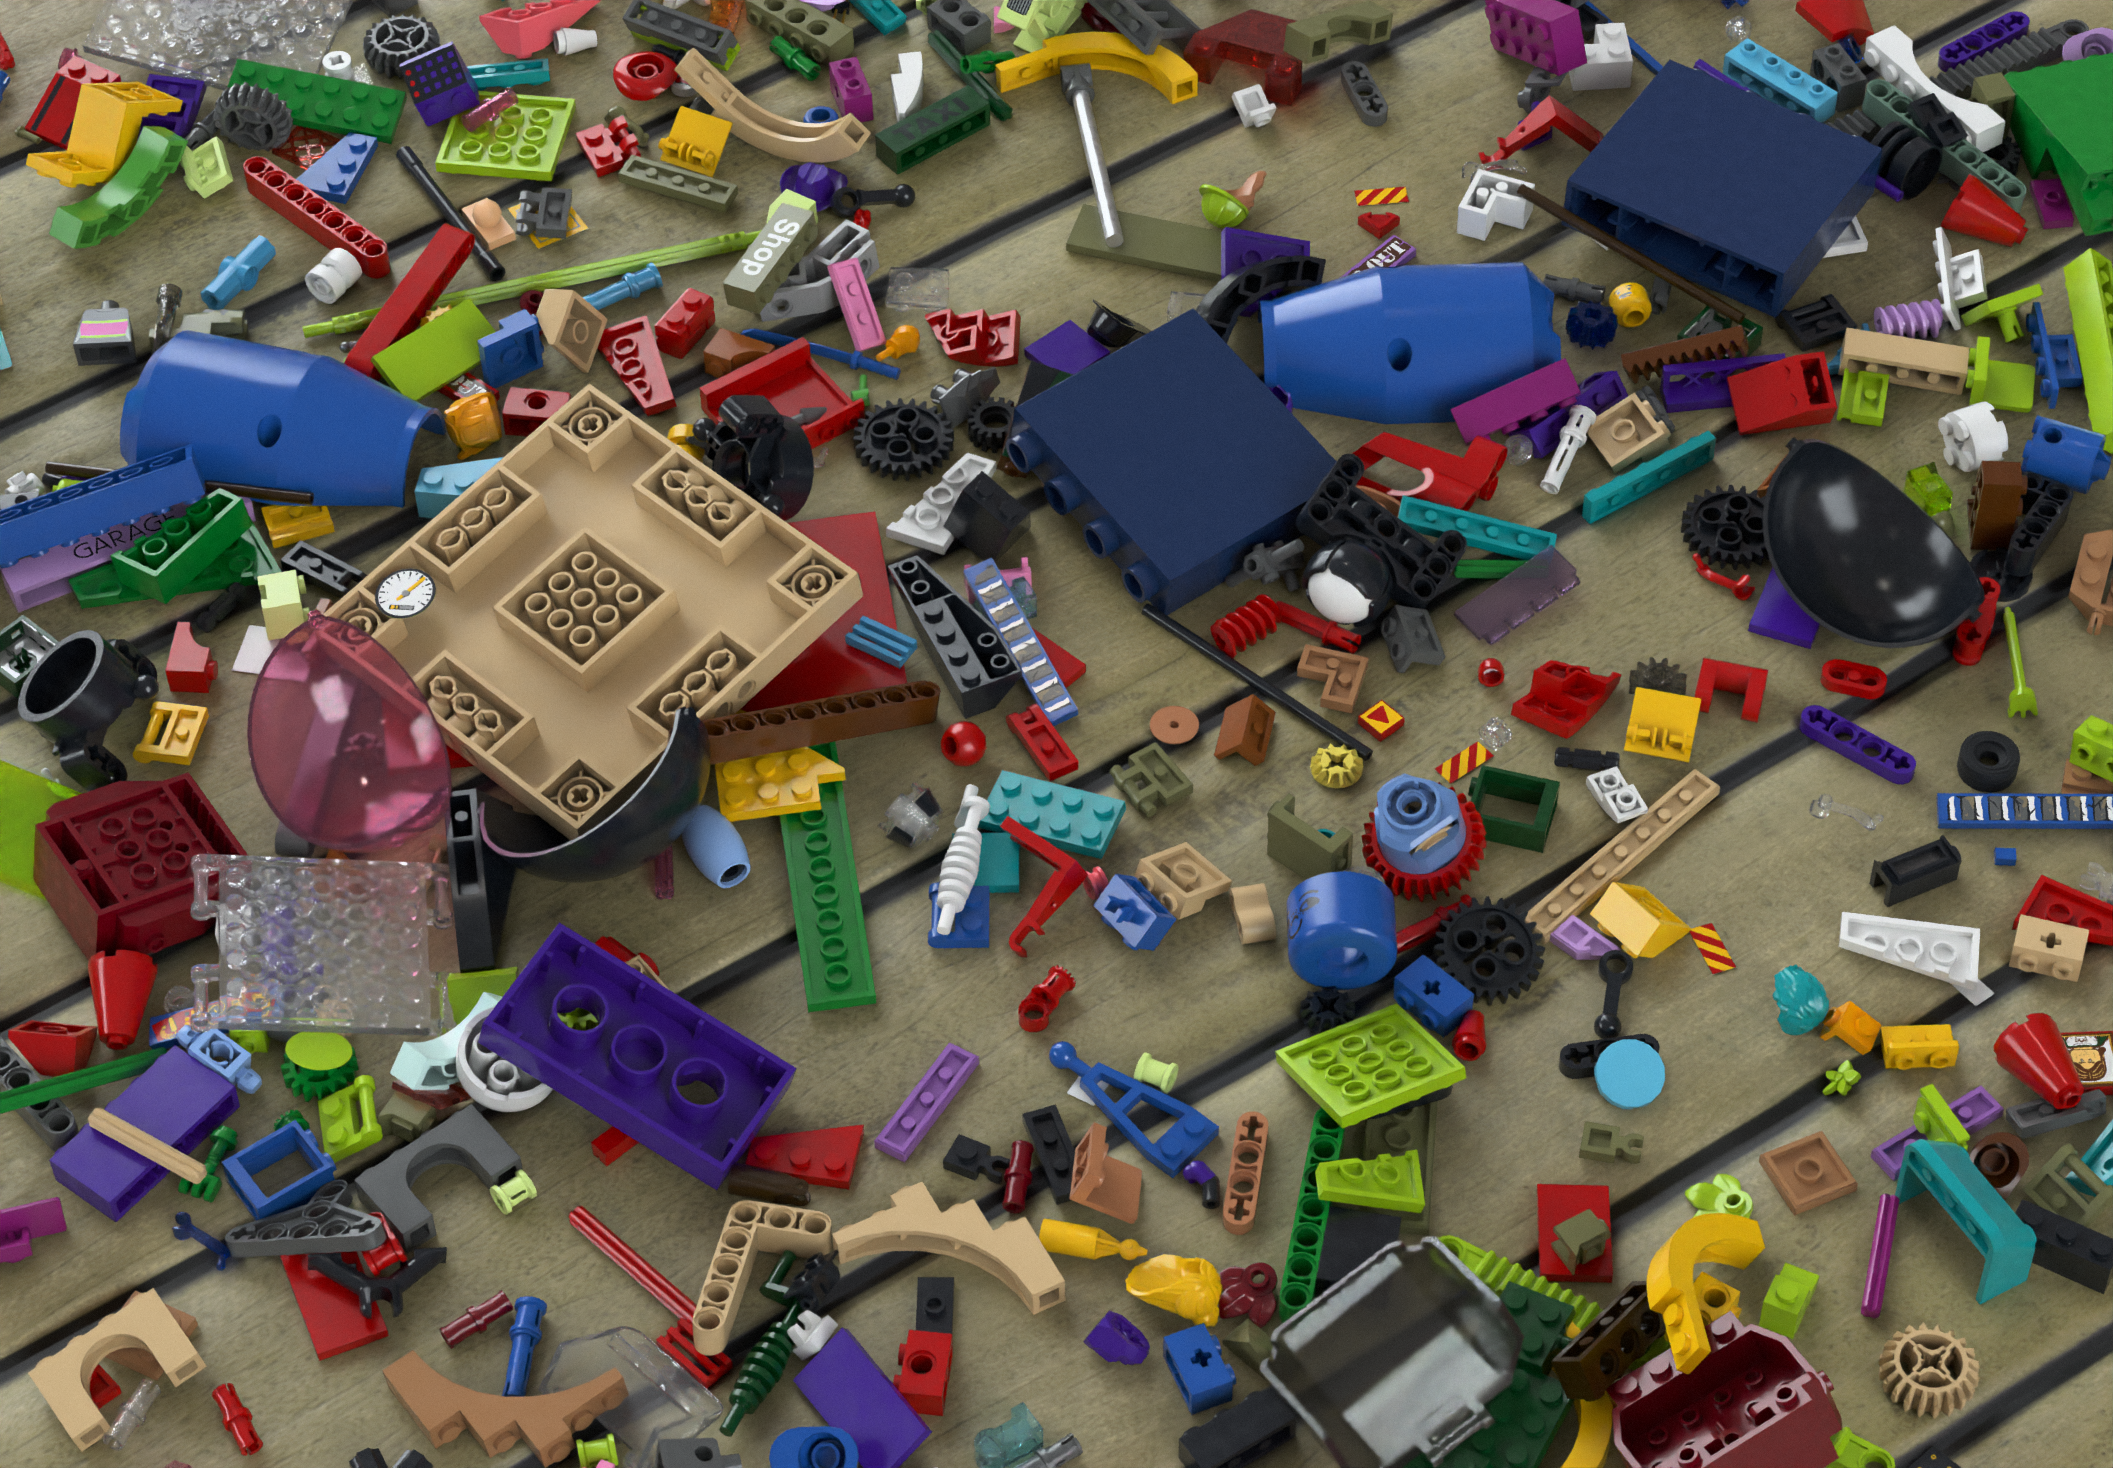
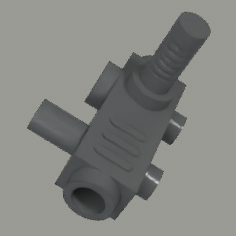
(1270, 564)

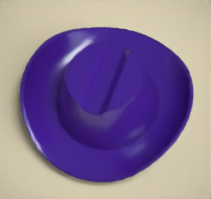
(813, 182)

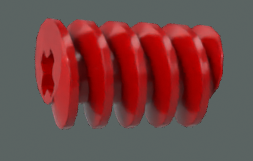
(1246, 625)

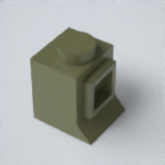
(406, 1117)
(1580, 1239)

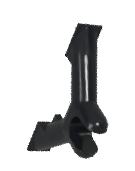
(378, 1288)

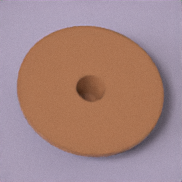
(1174, 725)

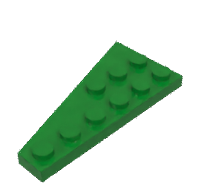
(238, 563)

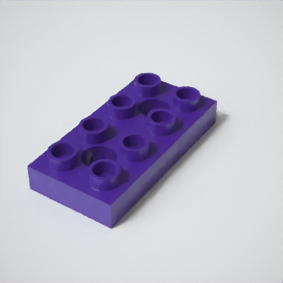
(637, 1055)

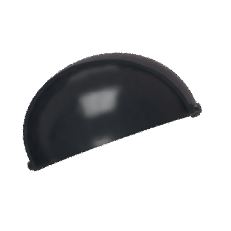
(1863, 551)
(625, 839)

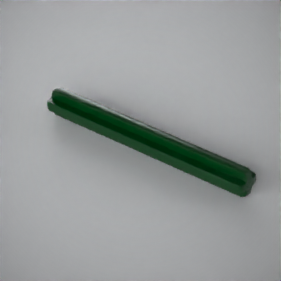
(974, 79)

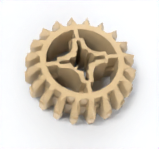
(1927, 1357)

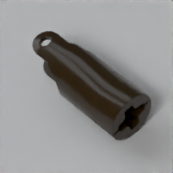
(767, 1185)

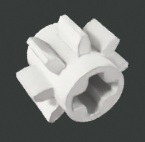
(21, 483)

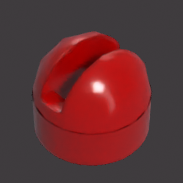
(1491, 672)

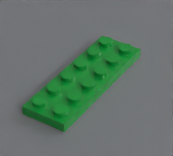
(328, 101)

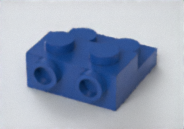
(512, 349)

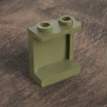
(1302, 846)

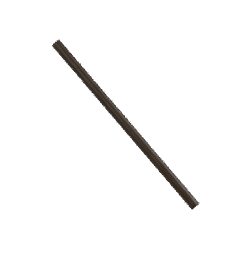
(1631, 254)
(210, 486)

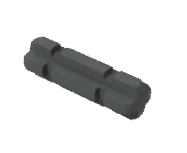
(1648, 394)

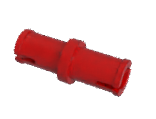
(237, 1419)

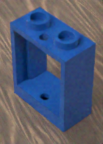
(268, 1151)

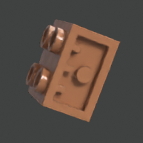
(1104, 1181)

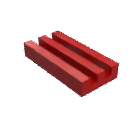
(675, 1334)

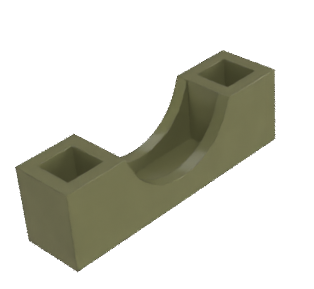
(1358, 23)

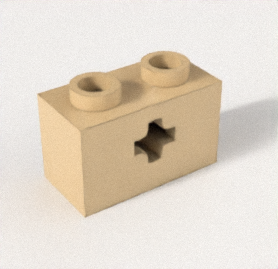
(2049, 948)

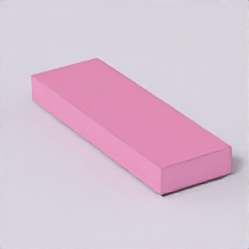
(857, 304)

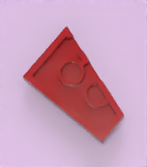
(815, 1156)

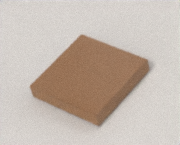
(1808, 1172)

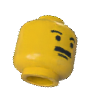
(1630, 304)

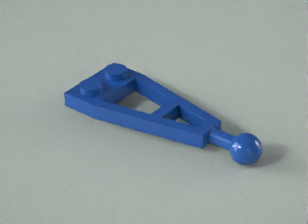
(1171, 1150)

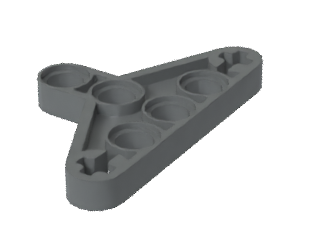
(318, 1227)

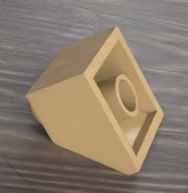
(571, 326)

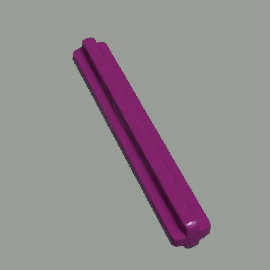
(1880, 1256)

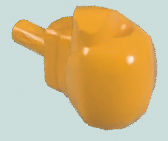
(903, 341)

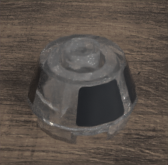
(912, 817)

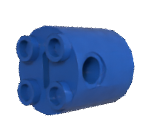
(2066, 454)

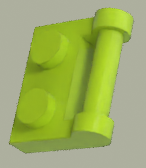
(341, 1122)

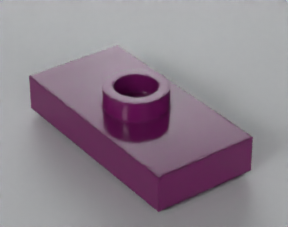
(2051, 203)

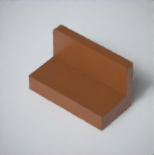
(1246, 730)

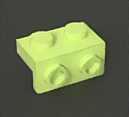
(206, 167)

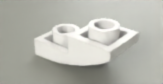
(1615, 795)

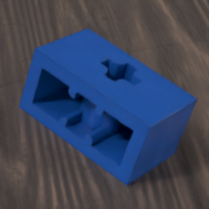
(1432, 996)
(1198, 1368)

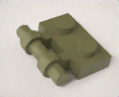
(1160, 775)

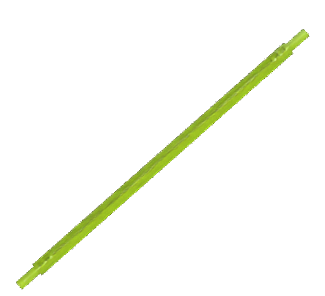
(555, 279)

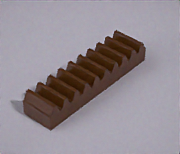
(1687, 350)

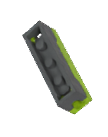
(681, 31)

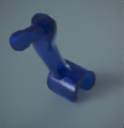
(188, 1230)

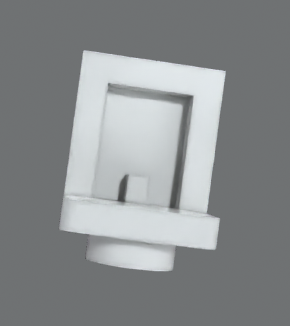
(1253, 106)

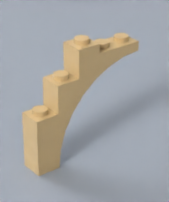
(962, 1232)

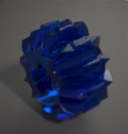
(1591, 324)

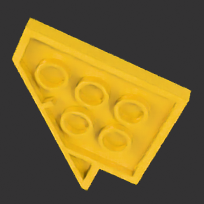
(774, 783)

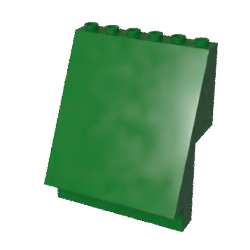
(2067, 127)

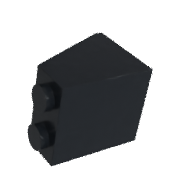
(987, 518)

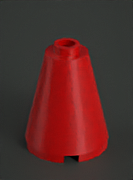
(1984, 215)
(120, 994)
(2040, 1060)

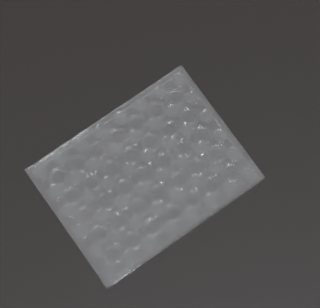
(208, 36)

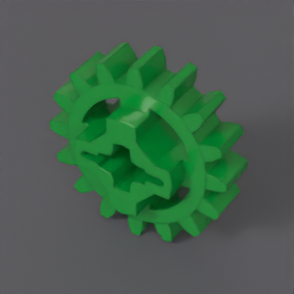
(318, 1082)

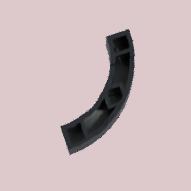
(1249, 283)

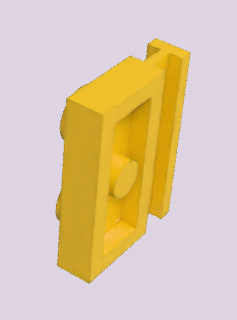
(296, 523)

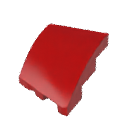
(1837, 18)
(977, 337)
(1564, 697)

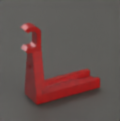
(1538, 122)
(1057, 889)

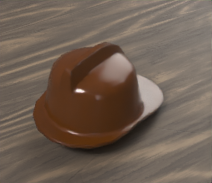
(2001, 1160)

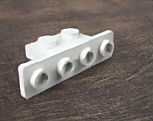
(1961, 278)

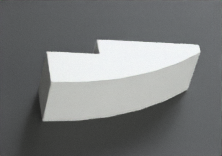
(908, 85)

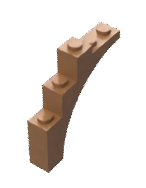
(497, 1421)

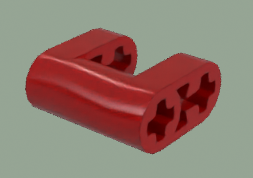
(1734, 679)

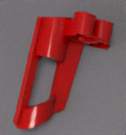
(1448, 478)

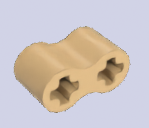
(1252, 913)

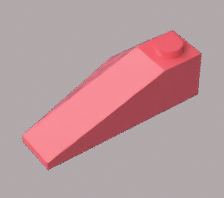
(532, 28)

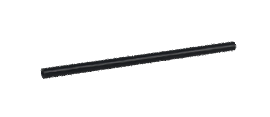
(1256, 681)

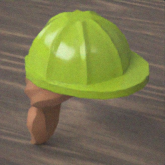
(1230, 207)

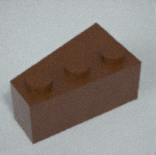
(1995, 504)

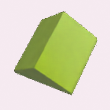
(467, 988)

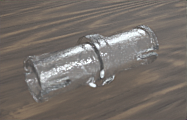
(131, 1414)

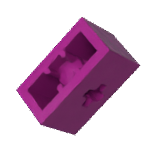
(851, 89)

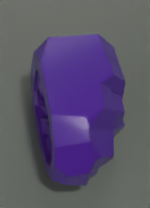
(1118, 1340)

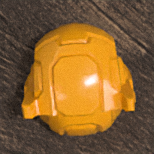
(473, 423)

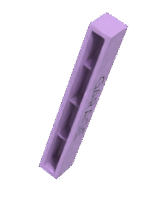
(47, 576)

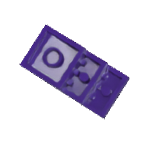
(189, 91)

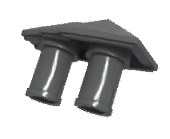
(965, 392)

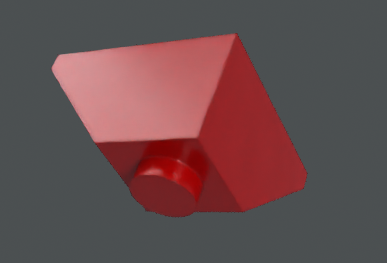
(53, 1046)

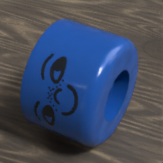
(1341, 930)

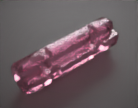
(664, 874)

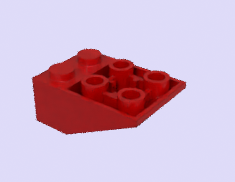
(1783, 394)

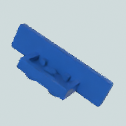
(2055, 359)

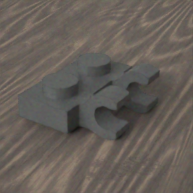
(553, 212)

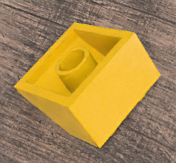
(1638, 920)

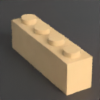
(1906, 360)

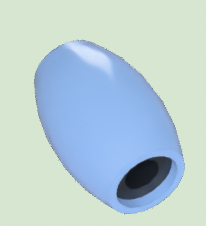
(716, 848)

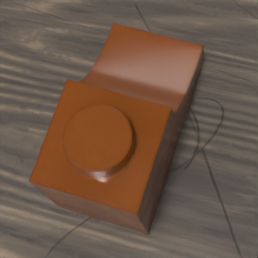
(732, 351)

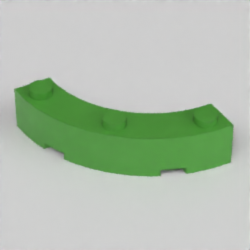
(125, 195)

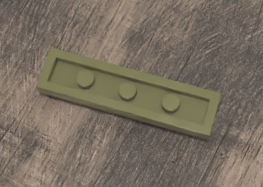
(678, 183)

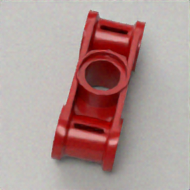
(1973, 636)

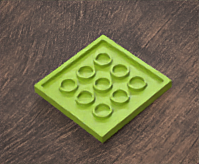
(516, 145)
(1370, 1065)

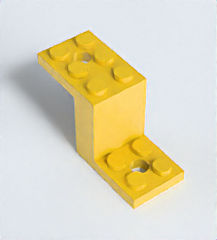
(103, 132)

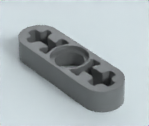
(1362, 104)

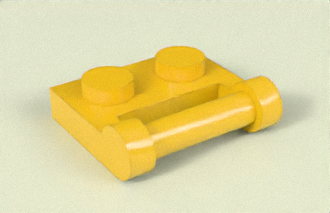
(180, 736)

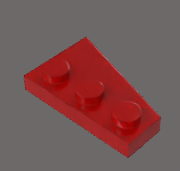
(2068, 906)

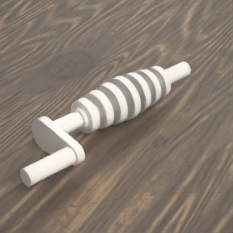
(962, 858)

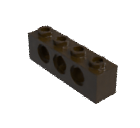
(1609, 1344)

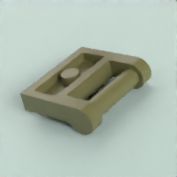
(2059, 1196)

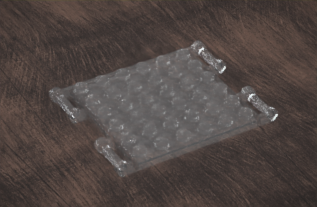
(321, 945)

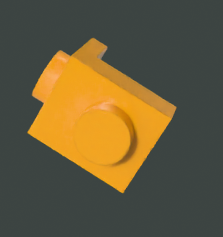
(1851, 1026)

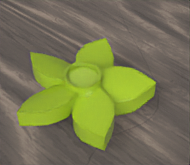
(1842, 1079)

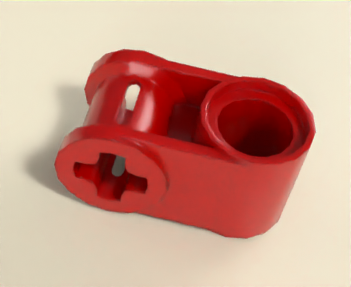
(387, 1253)

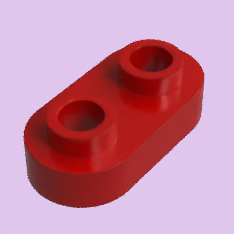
(1853, 679)

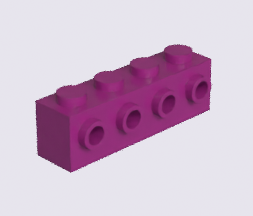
(1516, 402)

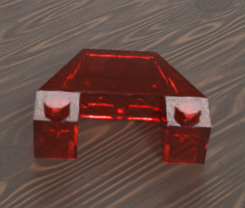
(1253, 40)

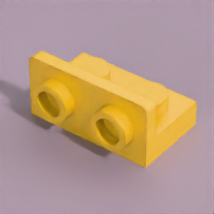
(1918, 1046)

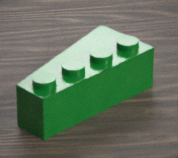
(183, 547)

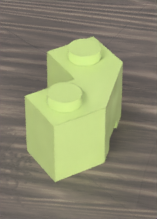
(282, 602)

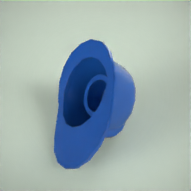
(814, 1448)

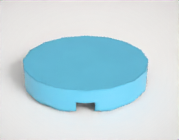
(1629, 1074)

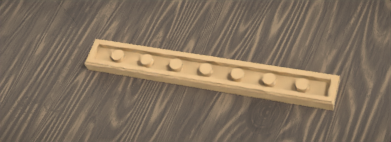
(1622, 853)

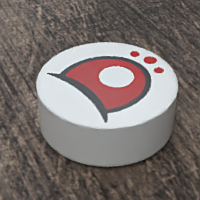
(682, 88)

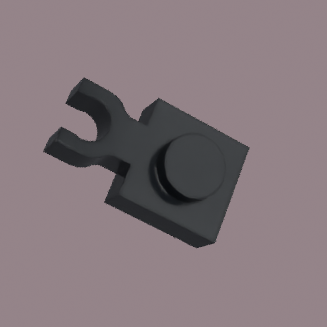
(972, 1157)

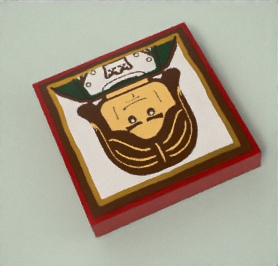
(2092, 1058)

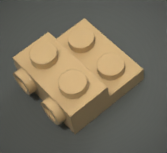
(1628, 433)
(1181, 879)

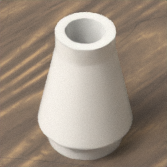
(573, 40)

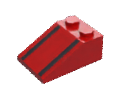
(58, 105)

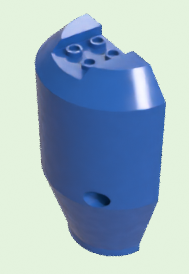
(1408, 339)
(275, 420)

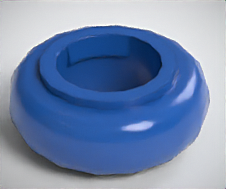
(820, 113)

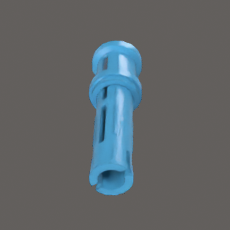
(629, 286)

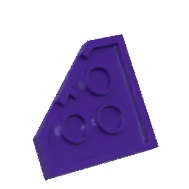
(1247, 247)

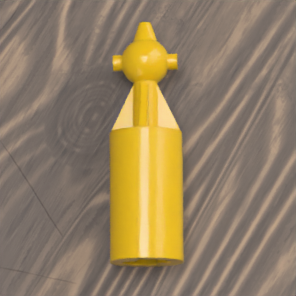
(1085, 1241)

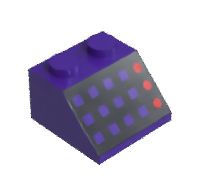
(440, 84)

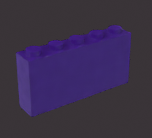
(171, 1101)

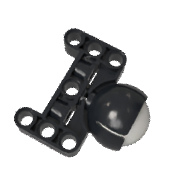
(1358, 565)

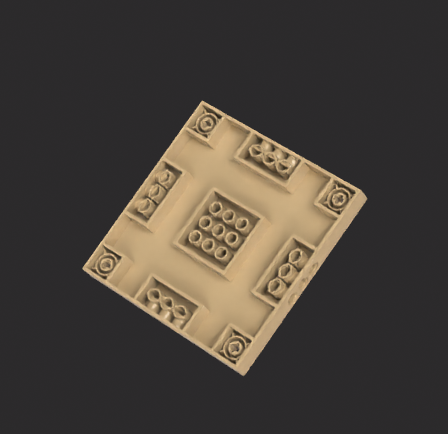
(591, 602)

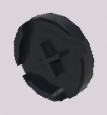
(1990, 565)

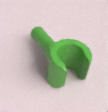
(863, 391)

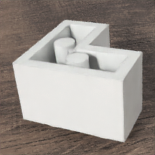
(1607, 60)
(1492, 200)

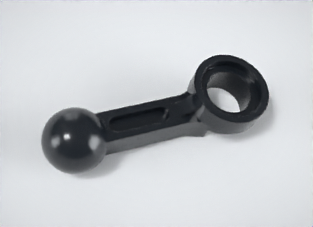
(901, 195)
(1608, 1024)

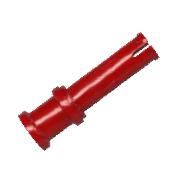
(1427, 928)

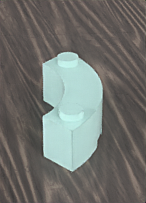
(433, 1062)

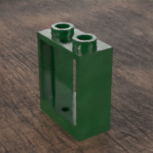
(1518, 788)

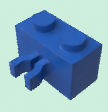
(1134, 912)

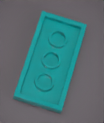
(1055, 812)

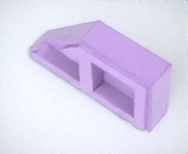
(1581, 940)

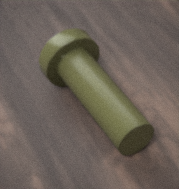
(21, 132)

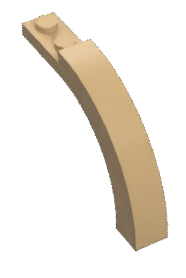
(767, 130)

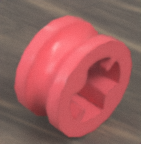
(1095, 883)

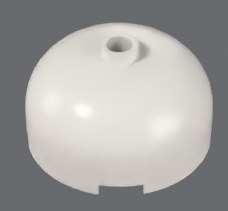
(492, 1078)

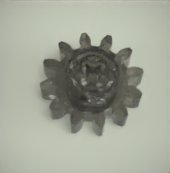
(1658, 677)

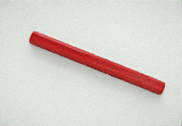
(632, 1263)

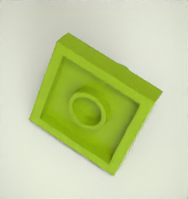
(2004, 310)

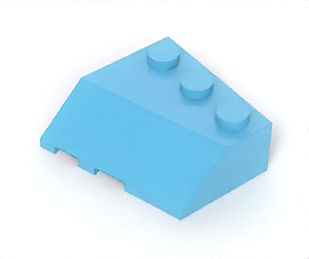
(443, 484)

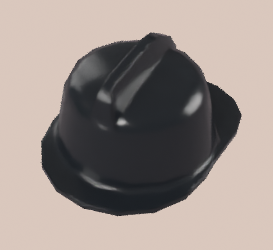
(1112, 328)

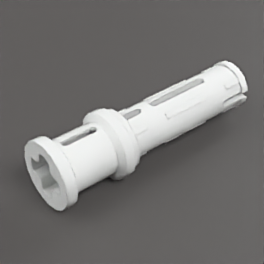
(1571, 439)

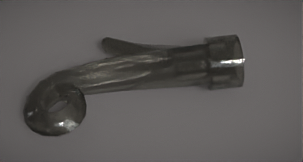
(168, 301)

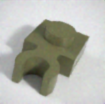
(1603, 1143)

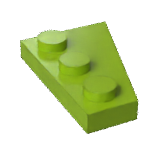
(1377, 1183)

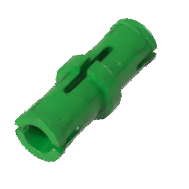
(795, 58)
(975, 63)

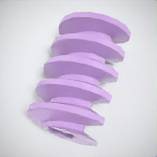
(1910, 319)

